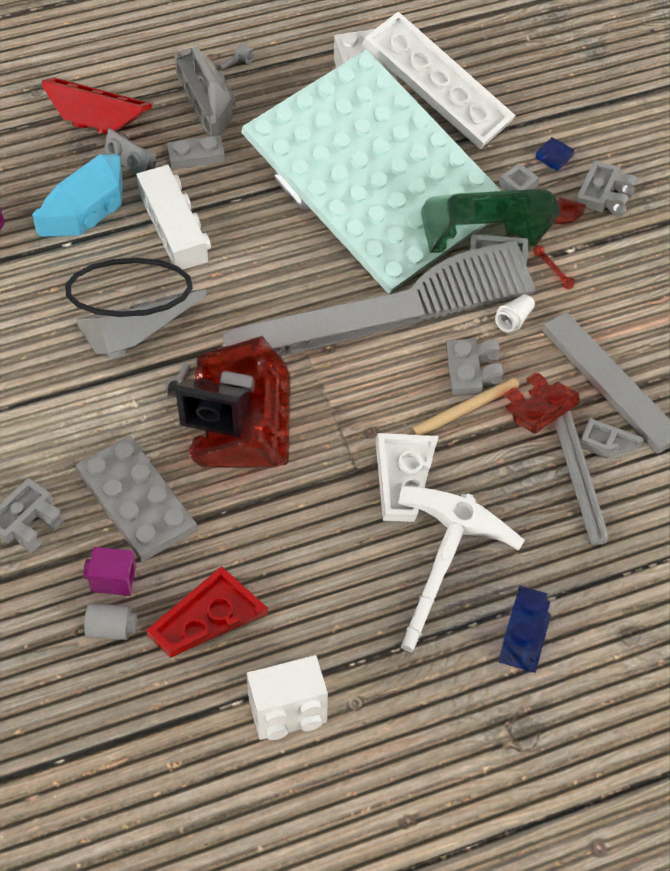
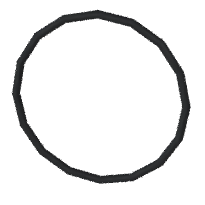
(128, 313)

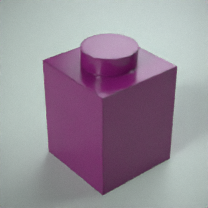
(110, 571)

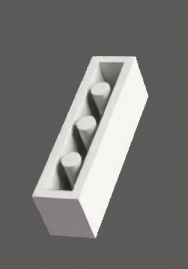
(173, 217)

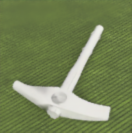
(461, 517)

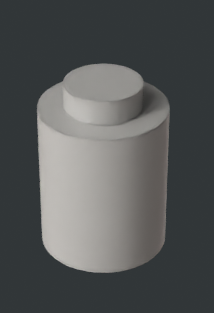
(109, 621)

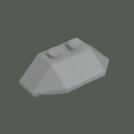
(205, 90)

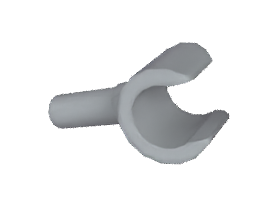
(242, 53)
(173, 382)

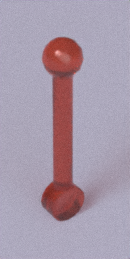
(568, 282)

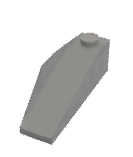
(115, 334)

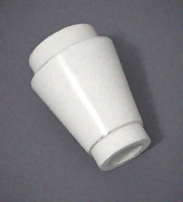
(514, 313)

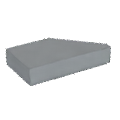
(608, 440)

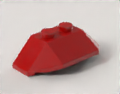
(93, 106)

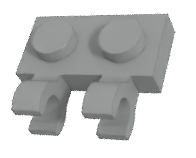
(598, 188)
(464, 365)
(21, 509)

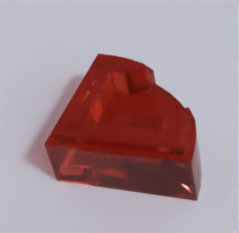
(569, 211)

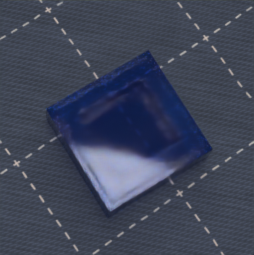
(554, 153)

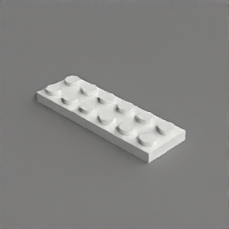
(438, 80)

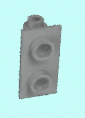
(130, 154)

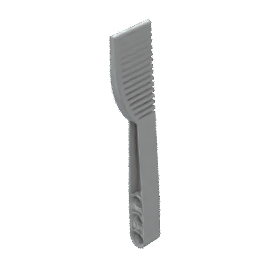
(450, 286)

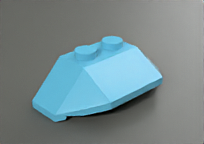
(82, 198)

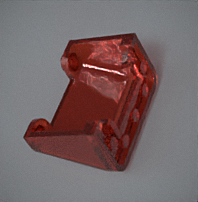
(267, 425)

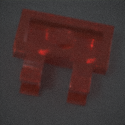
(544, 407)

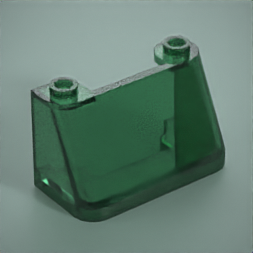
(523, 212)

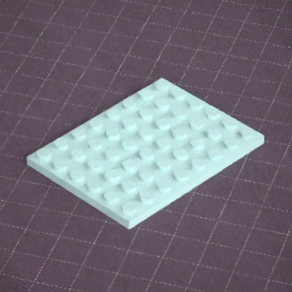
(367, 165)

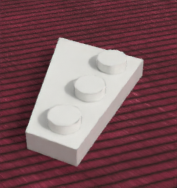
(402, 462)

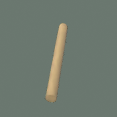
(464, 407)

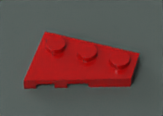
(206, 613)

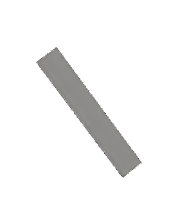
(610, 381)

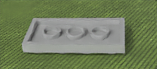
(136, 498)

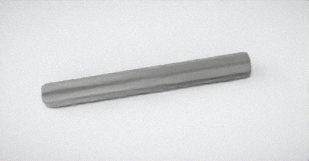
(581, 480)

